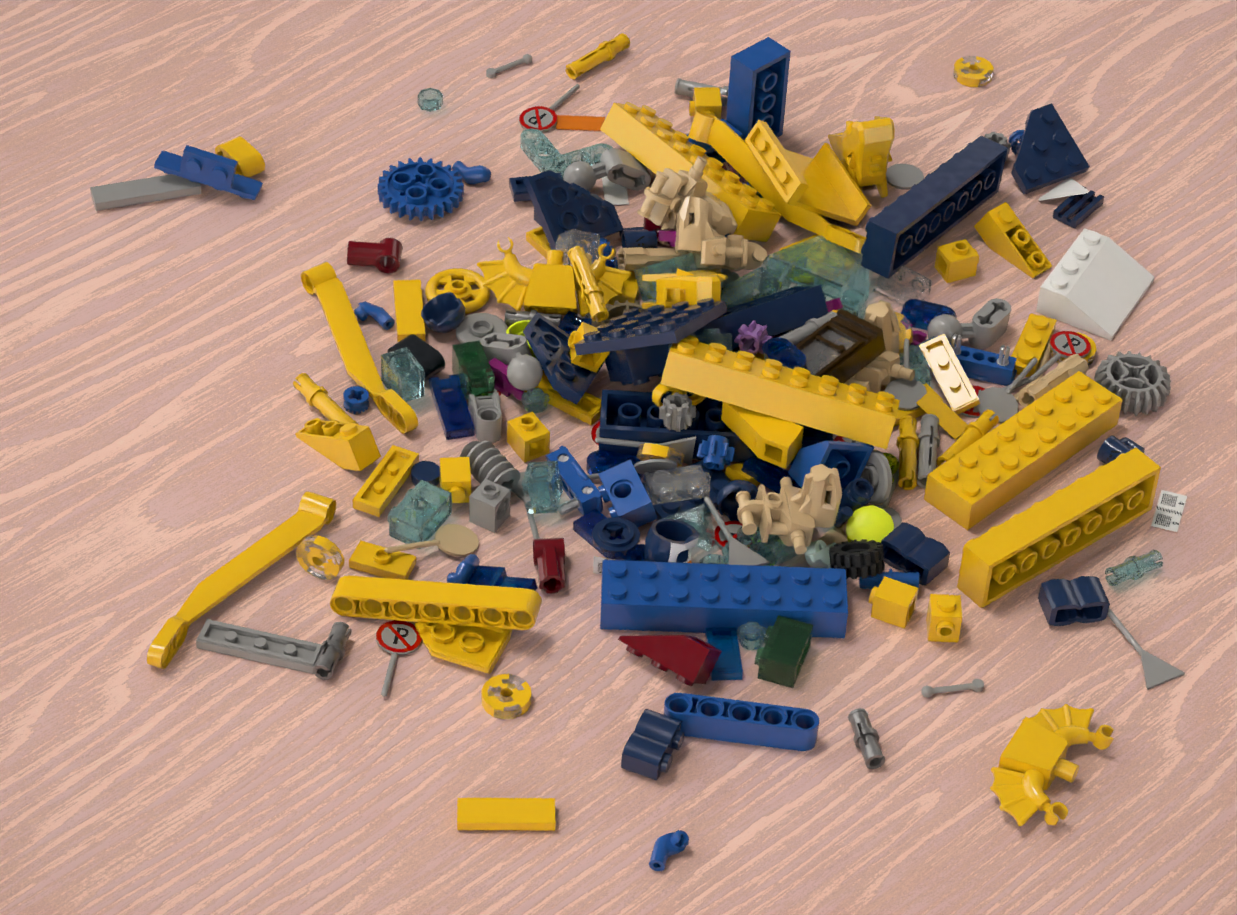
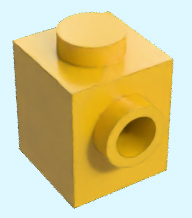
(706, 100)
(956, 261)
(588, 361)
(528, 437)
(456, 478)
(893, 602)
(944, 618)

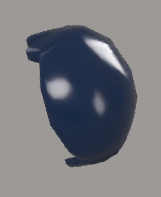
(443, 313)
(727, 497)

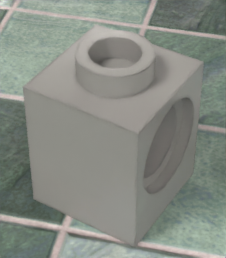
(489, 505)

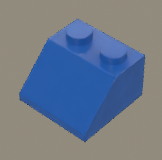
(844, 456)

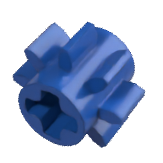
(716, 452)

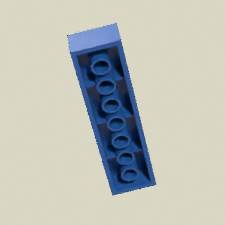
(720, 596)

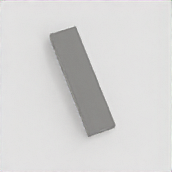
(142, 191)
(258, 646)

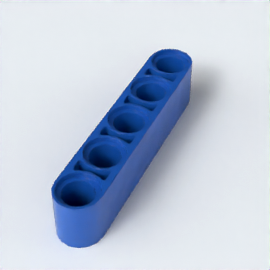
(744, 721)

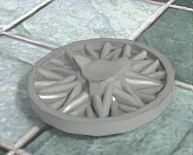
(479, 325)
(879, 475)

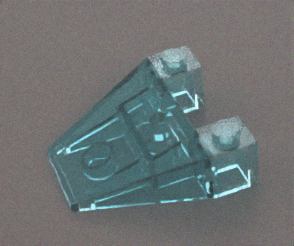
(823, 264)

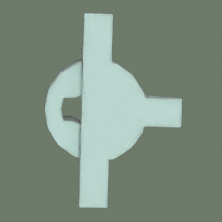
(818, 554)

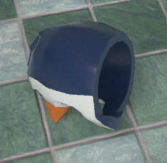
(670, 541)

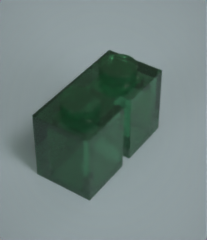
(473, 369)
(784, 651)

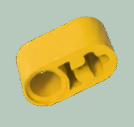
(249, 159)

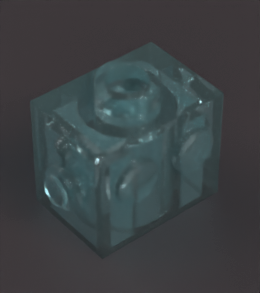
(402, 374)
(542, 487)

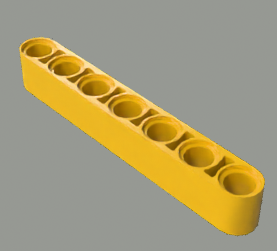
(436, 602)

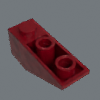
(683, 654)

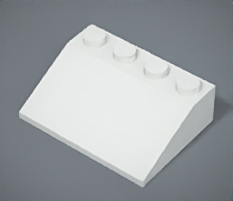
(1094, 286)

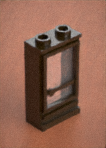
(842, 346)

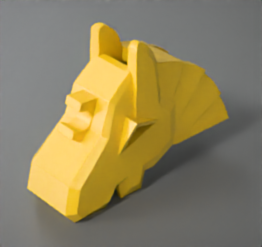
(866, 151)
(685, 286)

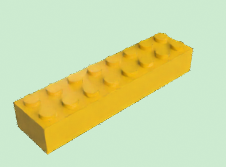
(661, 147)
(781, 391)
(1022, 450)
(1057, 527)

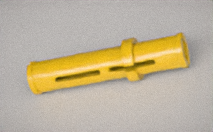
(604, 52)
(591, 292)
(319, 398)
(972, 433)
(907, 443)

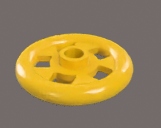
(460, 288)

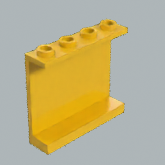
(806, 182)

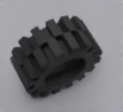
(858, 558)

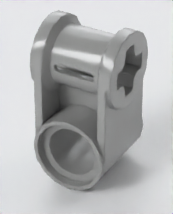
(486, 416)

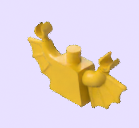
(548, 286)
(1038, 756)

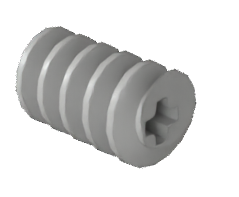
(489, 464)

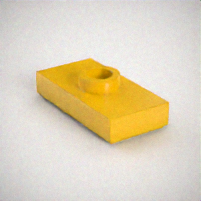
(375, 561)

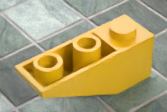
(1011, 240)
(765, 435)
(342, 443)

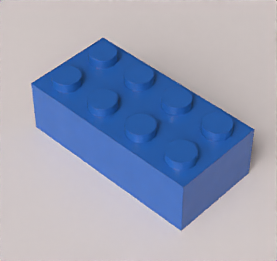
(758, 87)

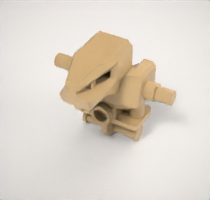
(669, 191)
(709, 247)
(887, 365)
(794, 510)

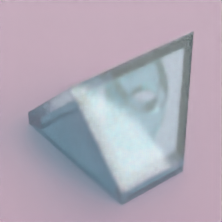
(700, 519)

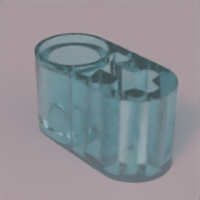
(774, 550)

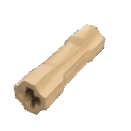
(635, 258)
(1063, 371)

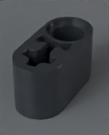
(426, 355)

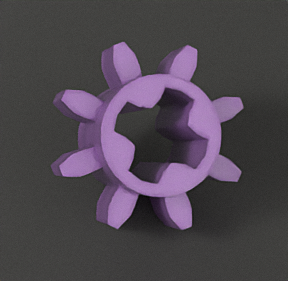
(754, 331)

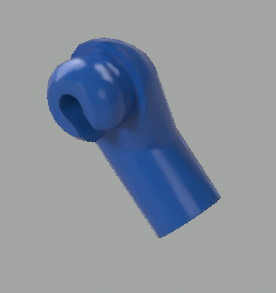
(473, 174)
(376, 312)
(464, 570)
(667, 846)

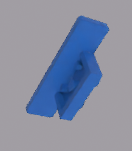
(208, 170)

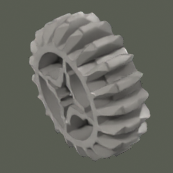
(1136, 380)

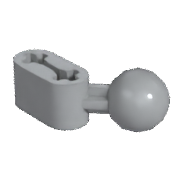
(615, 164)
(984, 330)
(513, 350)

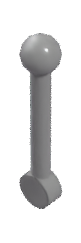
(491, 72)
(977, 685)

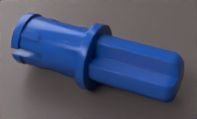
(908, 578)

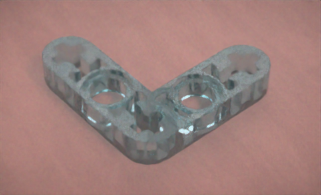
(556, 161)

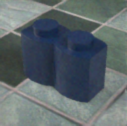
(912, 551)
(1073, 601)
(652, 744)

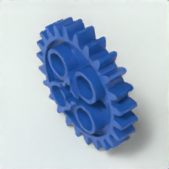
(420, 189)

